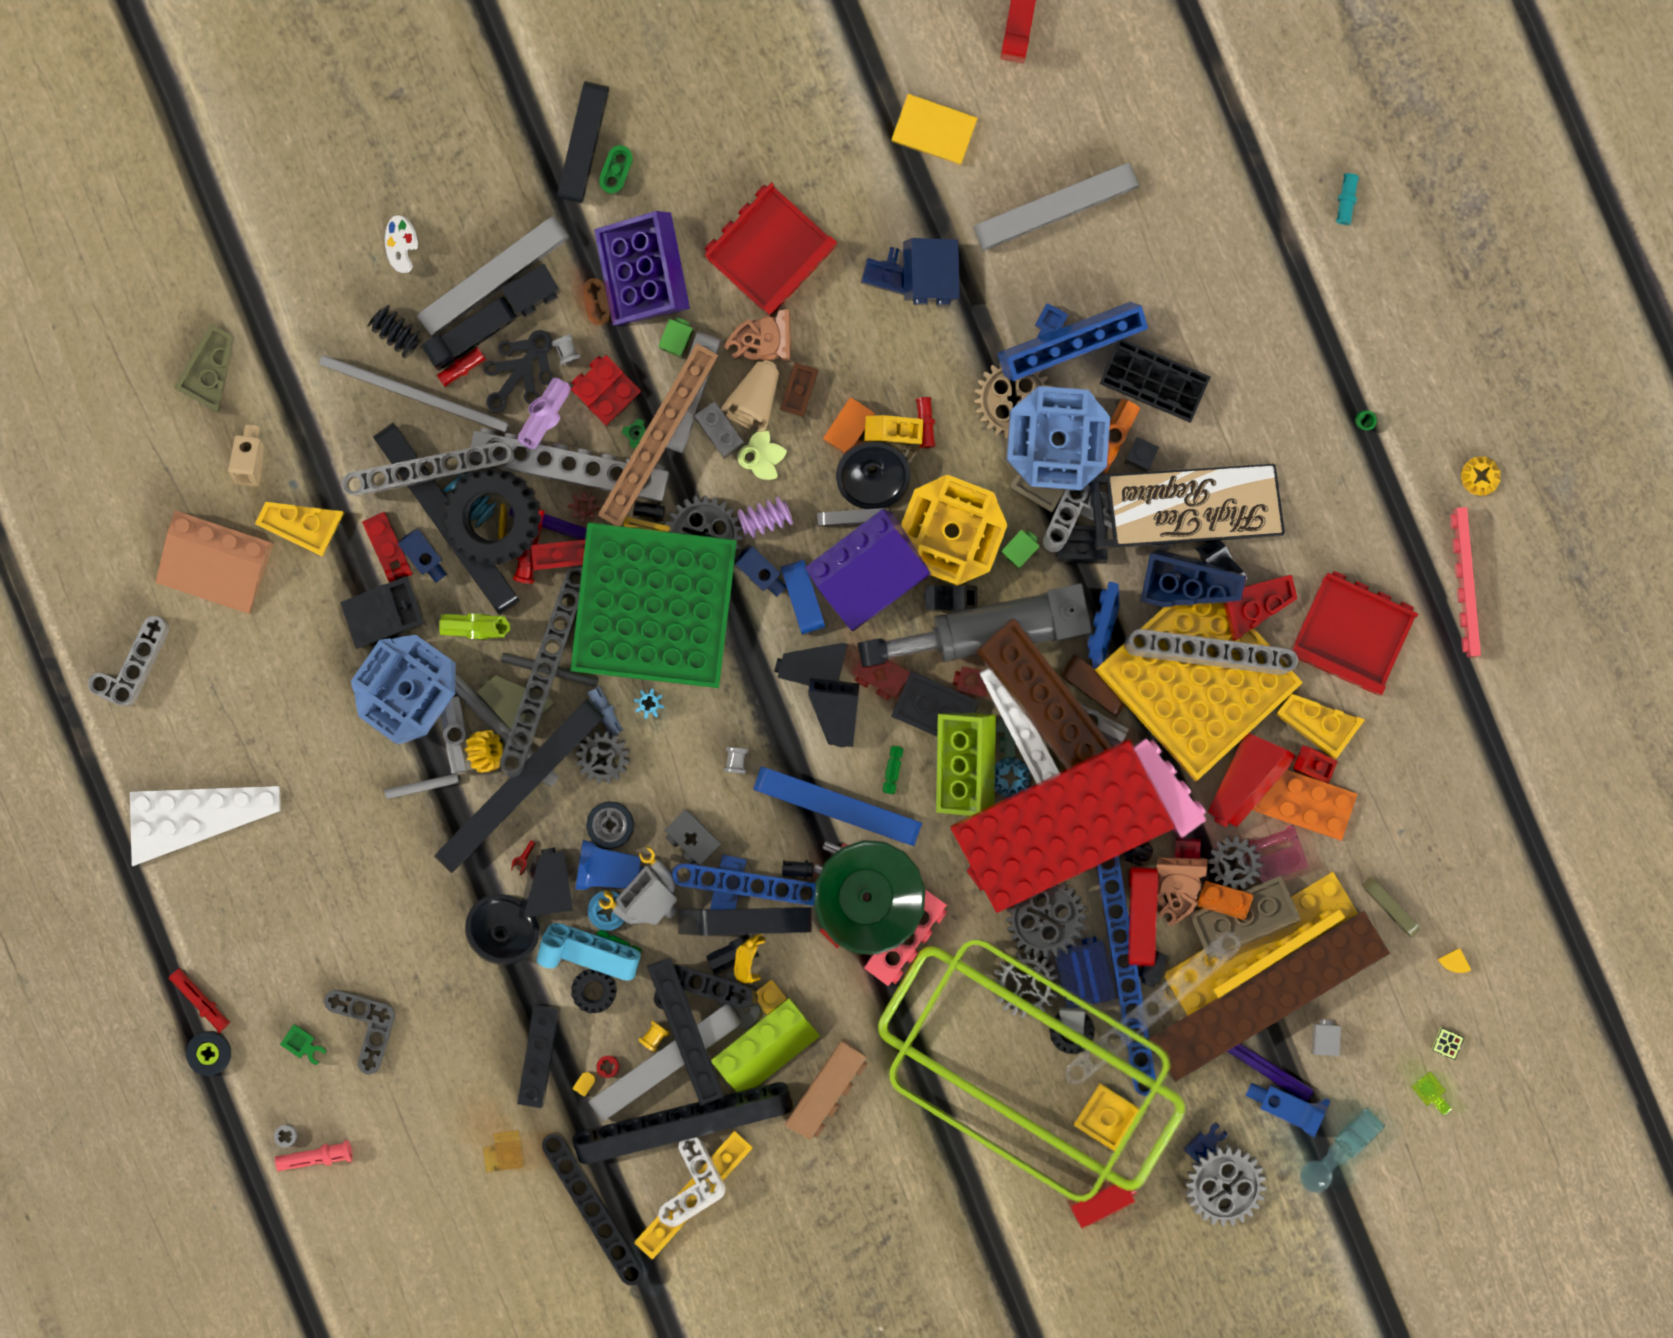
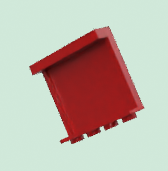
(769, 249)
(1353, 632)

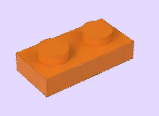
(1225, 900)

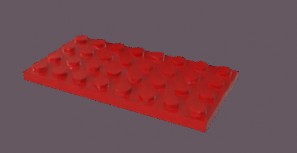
(1063, 826)

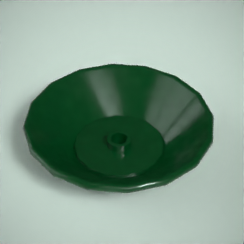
(894, 900)

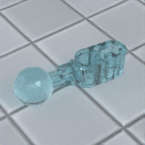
(1361, 1130)

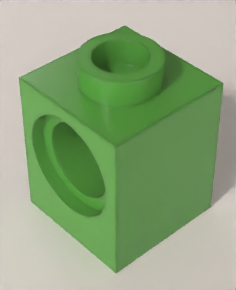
(676, 337)
(1020, 548)

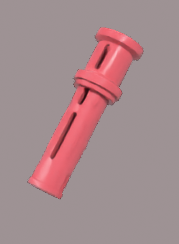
(326, 1154)

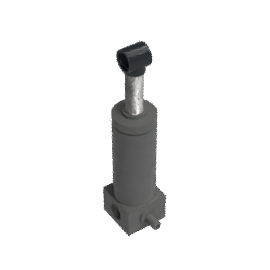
(957, 635)

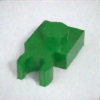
(300, 1043)

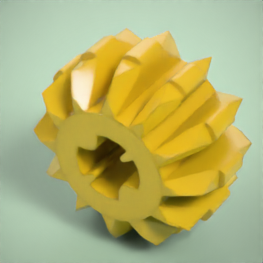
(484, 751)

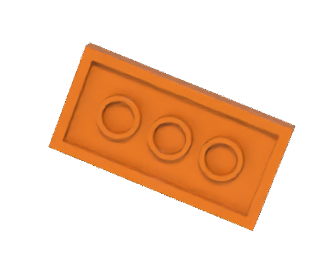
(1308, 804)

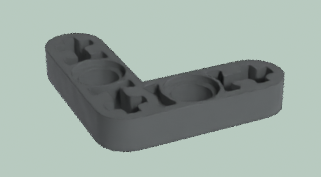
(375, 1025)

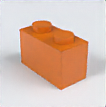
(848, 426)

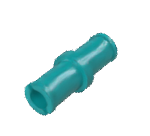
(1347, 199)

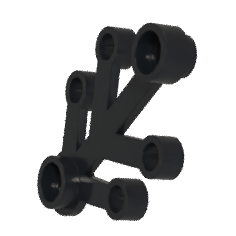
(521, 368)

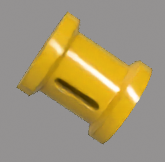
(654, 1036)

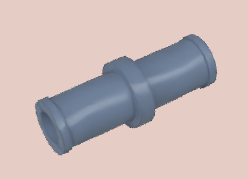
(601, 703)

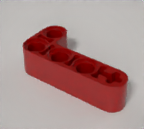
(1018, 30)
(1143, 915)

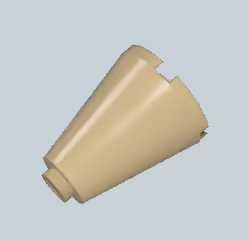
(753, 398)

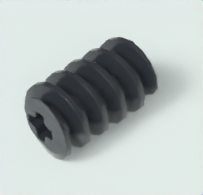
(395, 331)

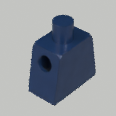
(414, 546)
(751, 562)

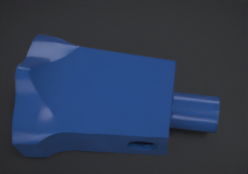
(606, 867)
(1290, 1108)

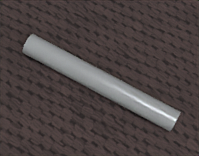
(421, 786)

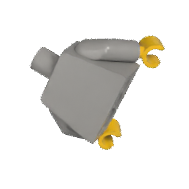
(647, 896)

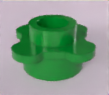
(629, 431)

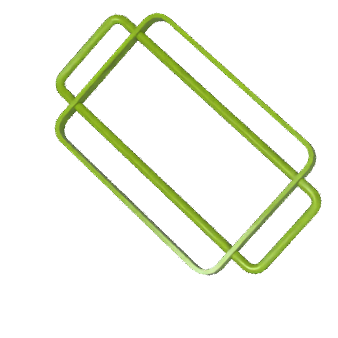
(906, 1049)

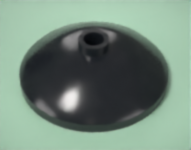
(873, 487)
(500, 916)

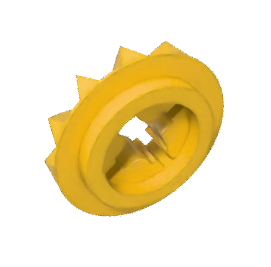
(1469, 476)

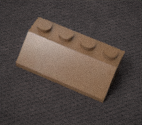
(826, 1089)

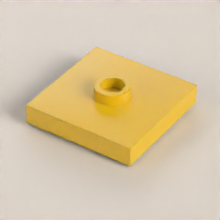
(1106, 1117)

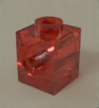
(980, 690)

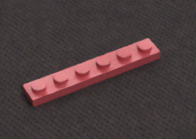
(1464, 572)

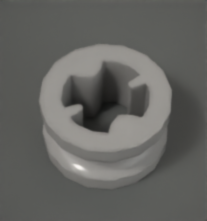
(285, 1128)

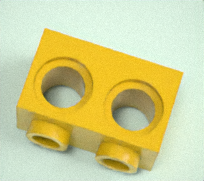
(894, 429)

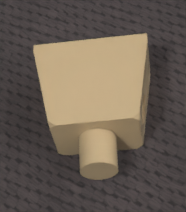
(244, 465)

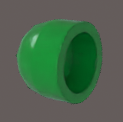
(1369, 422)

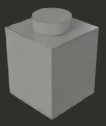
(1326, 1038)

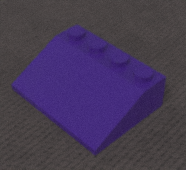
(642, 268)
(868, 569)

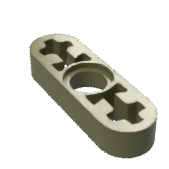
(1391, 907)

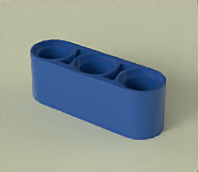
(802, 597)

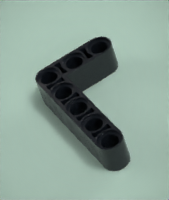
(744, 921)

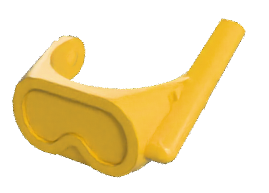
(744, 959)

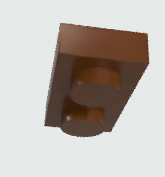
(799, 389)

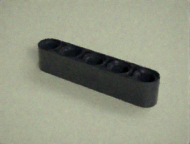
(583, 142)

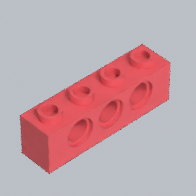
(891, 973)

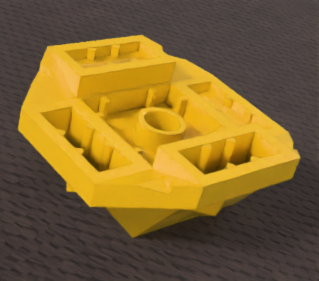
(971, 511)

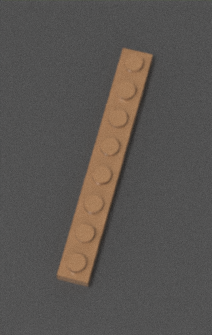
(658, 435)

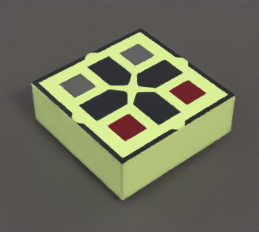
(1447, 1043)

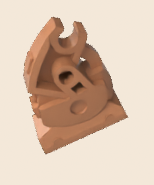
(767, 336)
(1181, 883)

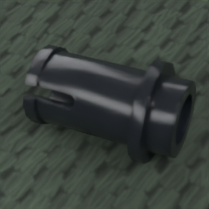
(649, 510)
(799, 869)

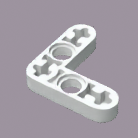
(700, 1189)

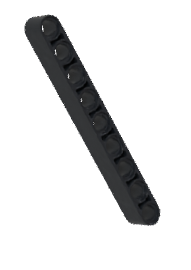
(432, 500)
(519, 787)
(682, 1123)

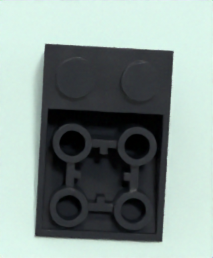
(383, 612)

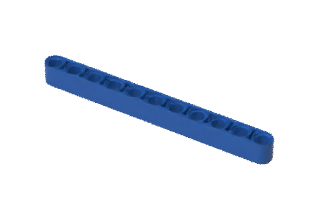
(1121, 973)

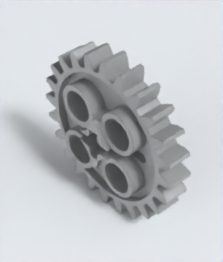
(1239, 1201)

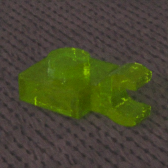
(1430, 1091)

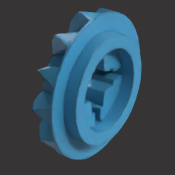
(1019, 769)
(601, 920)

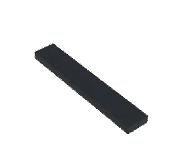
(685, 1030)

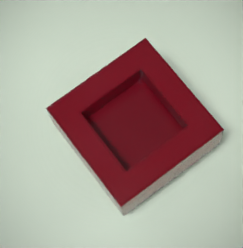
(1187, 848)

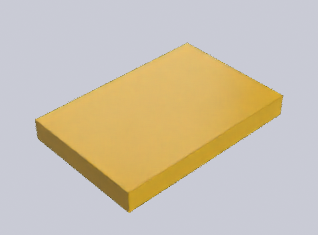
(934, 129)

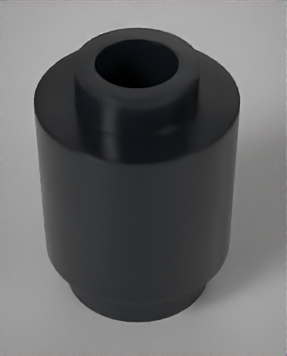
(1155, 974)

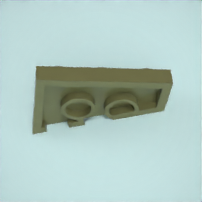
(207, 369)

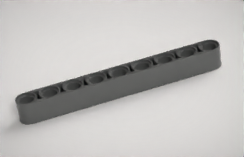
(540, 682)

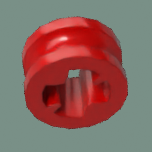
(603, 1073)

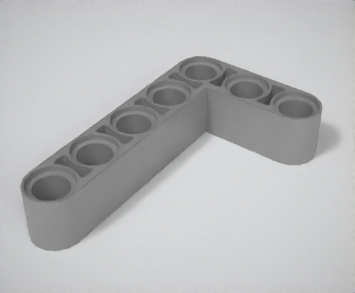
(1073, 508)

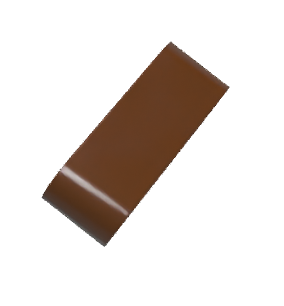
(1092, 685)

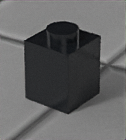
(1141, 454)

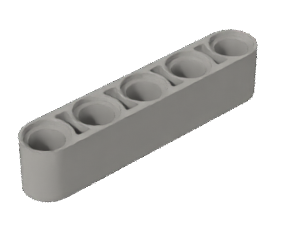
(681, 435)

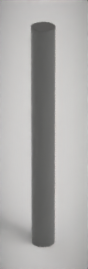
(561, 672)

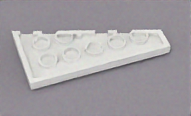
(183, 817)

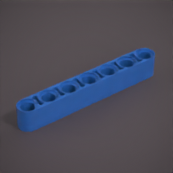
(837, 806)
(744, 882)

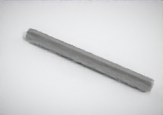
(468, 695)

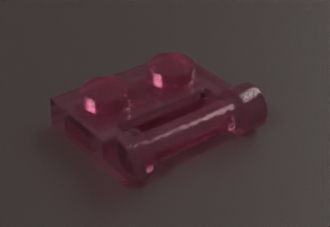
(1282, 861)

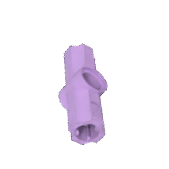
(544, 413)

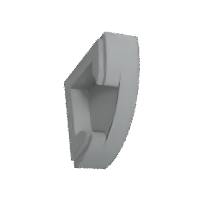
(1073, 1018)

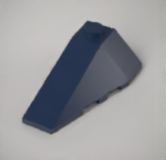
(1186, 581)

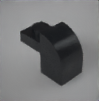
(1218, 555)
(950, 598)

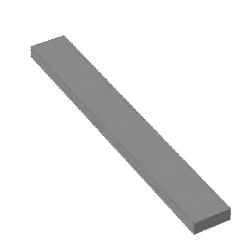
(414, 394)

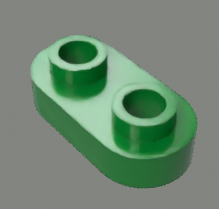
(616, 170)

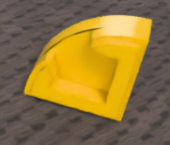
(1455, 961)

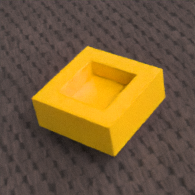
(769, 997)

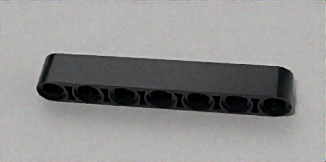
(593, 1221)

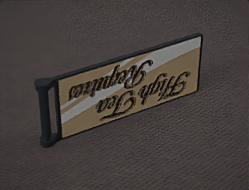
(1188, 506)

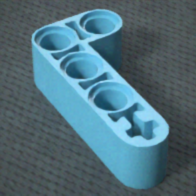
(588, 951)

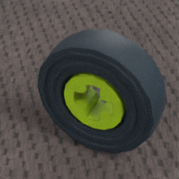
(215, 1064)

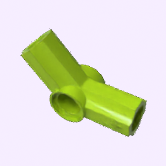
(474, 626)

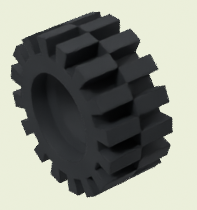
(586, 1004)
(1071, 1047)

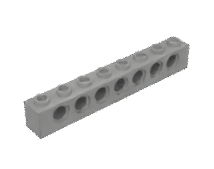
(653, 490)

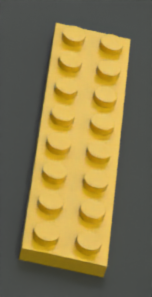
(1309, 903)

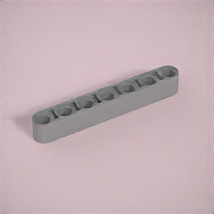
(1056, 206)
(493, 276)
(415, 468)
(1222, 648)
(660, 1065)

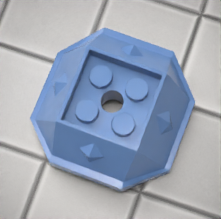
(1085, 435)
(384, 682)

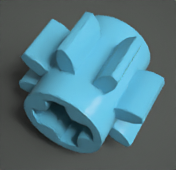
(645, 697)

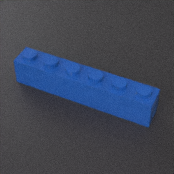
(1072, 340)

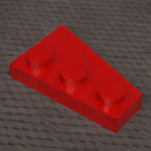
(1259, 603)

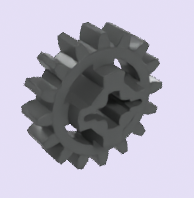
(597, 748)
(1245, 867)

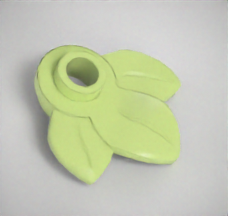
(765, 454)

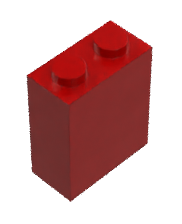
(1104, 1203)

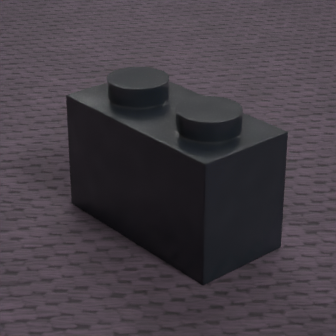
(531, 291)

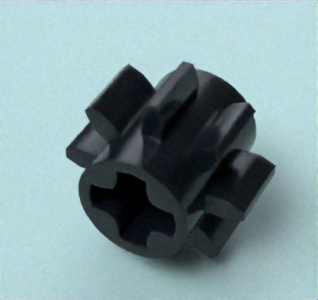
(1139, 854)

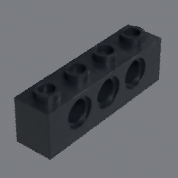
(538, 1056)

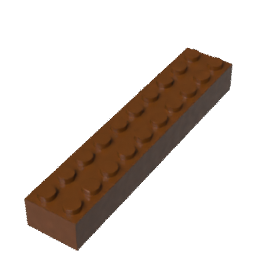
(1271, 995)

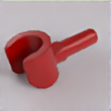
(522, 859)

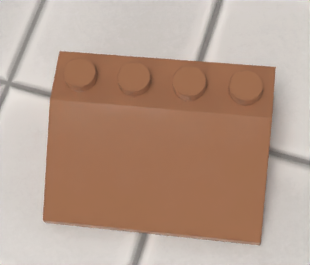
(213, 562)

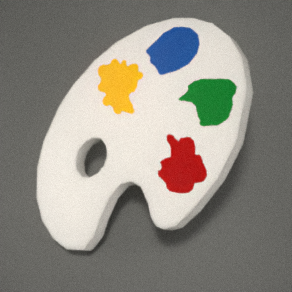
(400, 238)

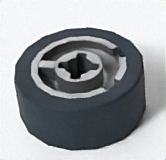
(597, 824)

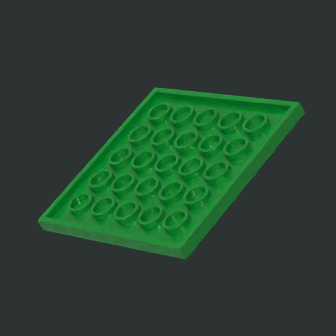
(653, 605)

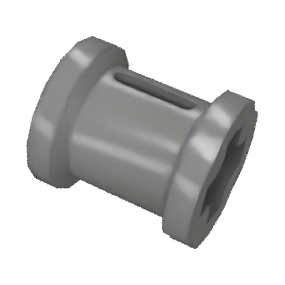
(566, 349)
(735, 760)

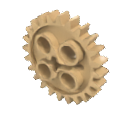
(990, 400)

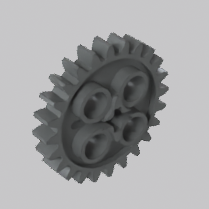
(709, 514)
(1035, 937)

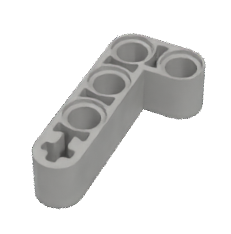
(134, 658)

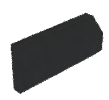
(1155, 380)

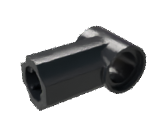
(725, 957)

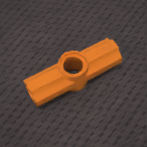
(1121, 422)

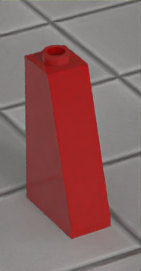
(1248, 779)

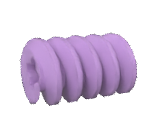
(765, 517)

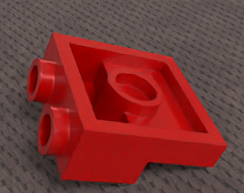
(605, 389)

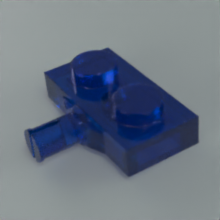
(885, 274)

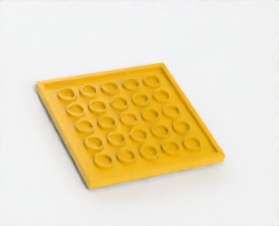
(1190, 706)

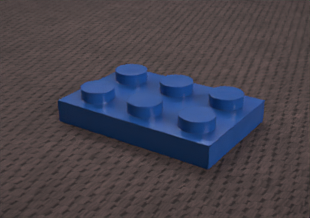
(1104, 624)

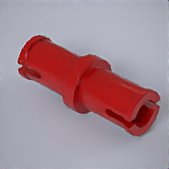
(461, 367)
(924, 412)

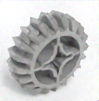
(1042, 997)

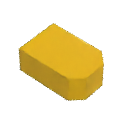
(584, 1083)

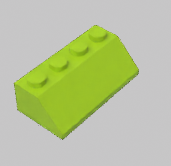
(965, 763)
(765, 1047)

